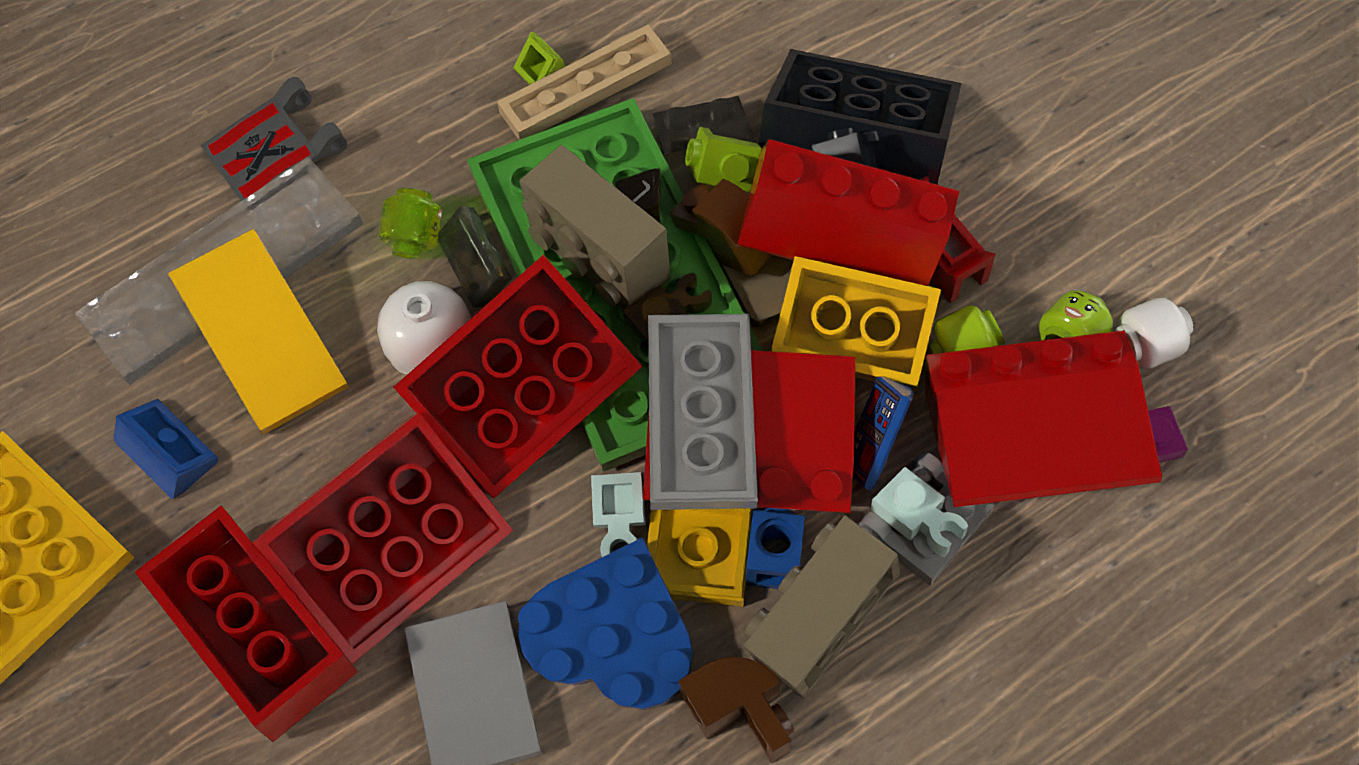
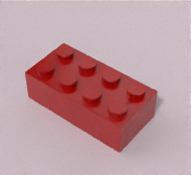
(246, 624)

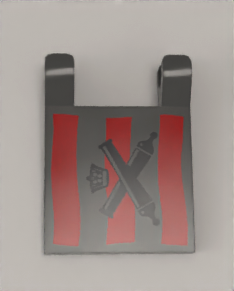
(270, 142)

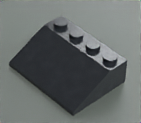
(830, 94)

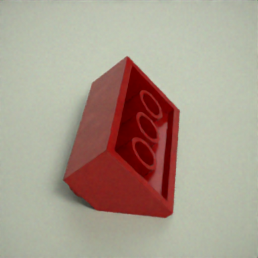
(846, 214)

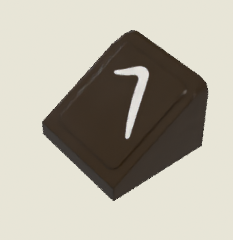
(644, 191)

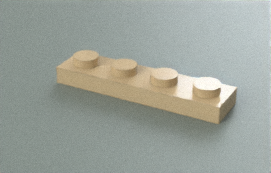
(584, 82)

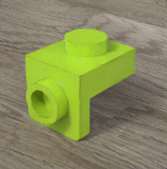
(720, 158)

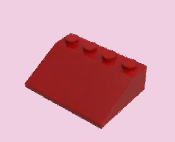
(518, 376)
(1041, 418)
(800, 431)
(383, 536)

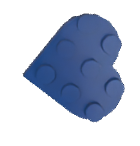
(610, 628)

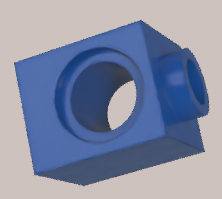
(767, 568)

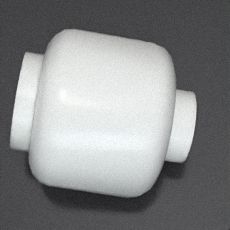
(1157, 331)

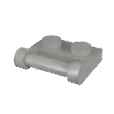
(916, 553)

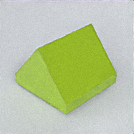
(537, 59)

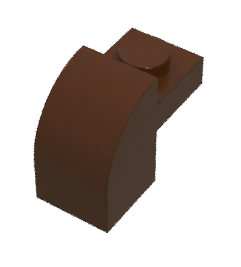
(719, 217)
(737, 690)

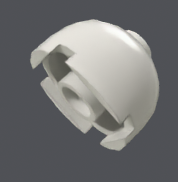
(418, 322)

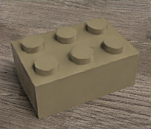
(595, 229)
(822, 605)

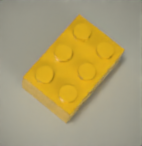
(860, 316)

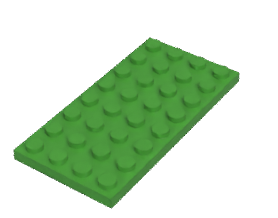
(616, 147)

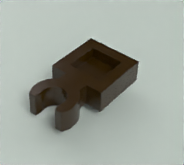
(662, 303)

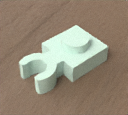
(617, 506)
(914, 507)

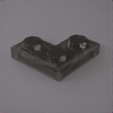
(680, 124)

